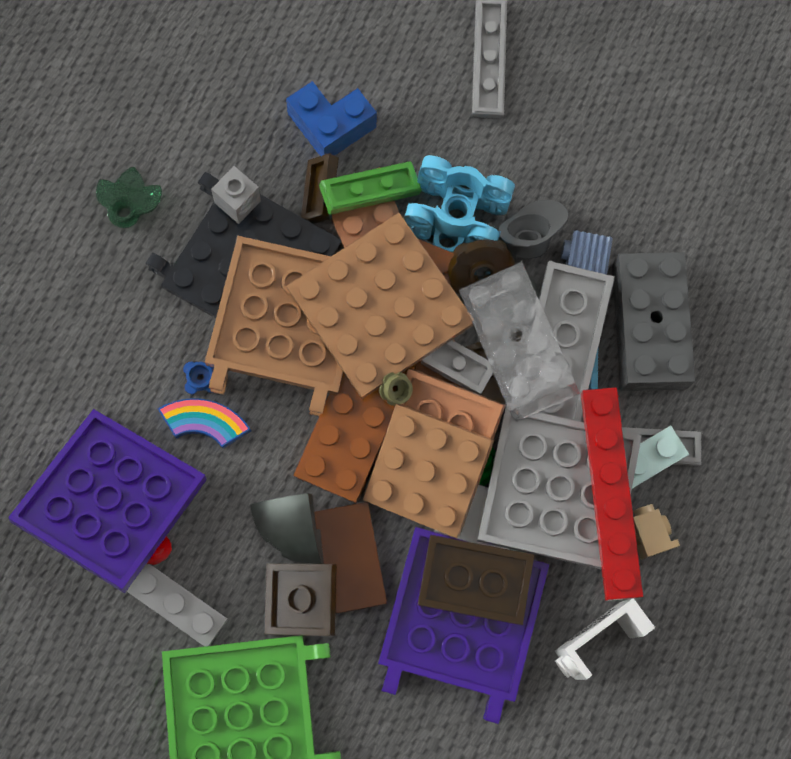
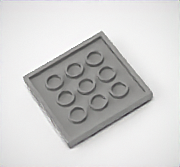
(543, 489)

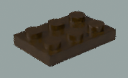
(476, 580)

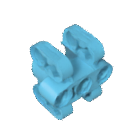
(441, 179)

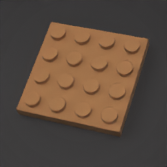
(380, 305)

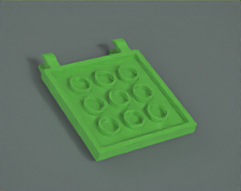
(241, 700)

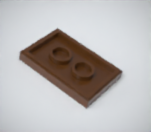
(351, 544)

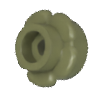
(403, 390)

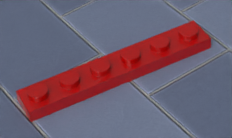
(611, 494)

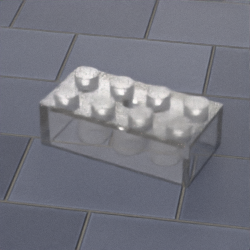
(527, 371)

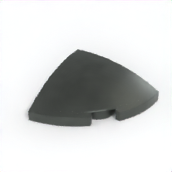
(290, 527)

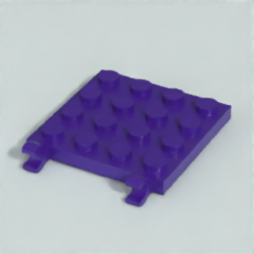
(457, 646)

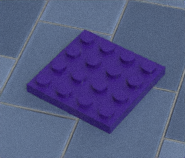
(108, 500)

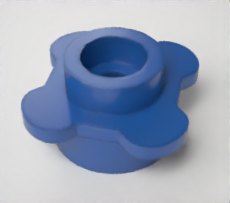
(192, 372)

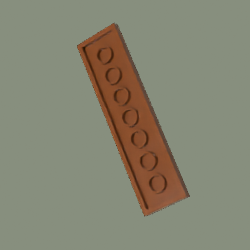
(352, 429)

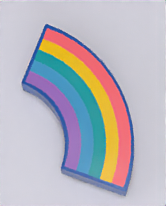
(204, 418)

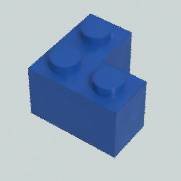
(331, 126)

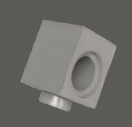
(236, 194)

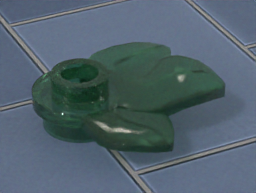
(127, 193)

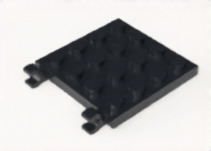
(206, 259)

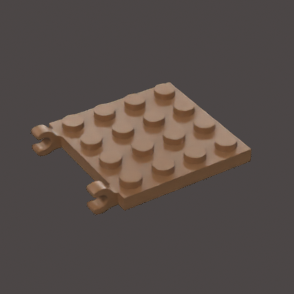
(263, 327)

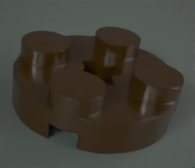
(474, 255)

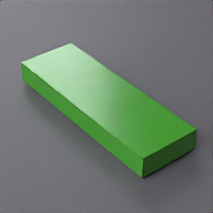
(370, 187)

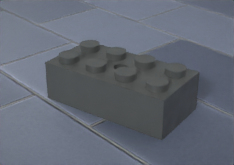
(649, 352)

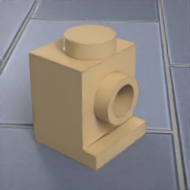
(652, 532)

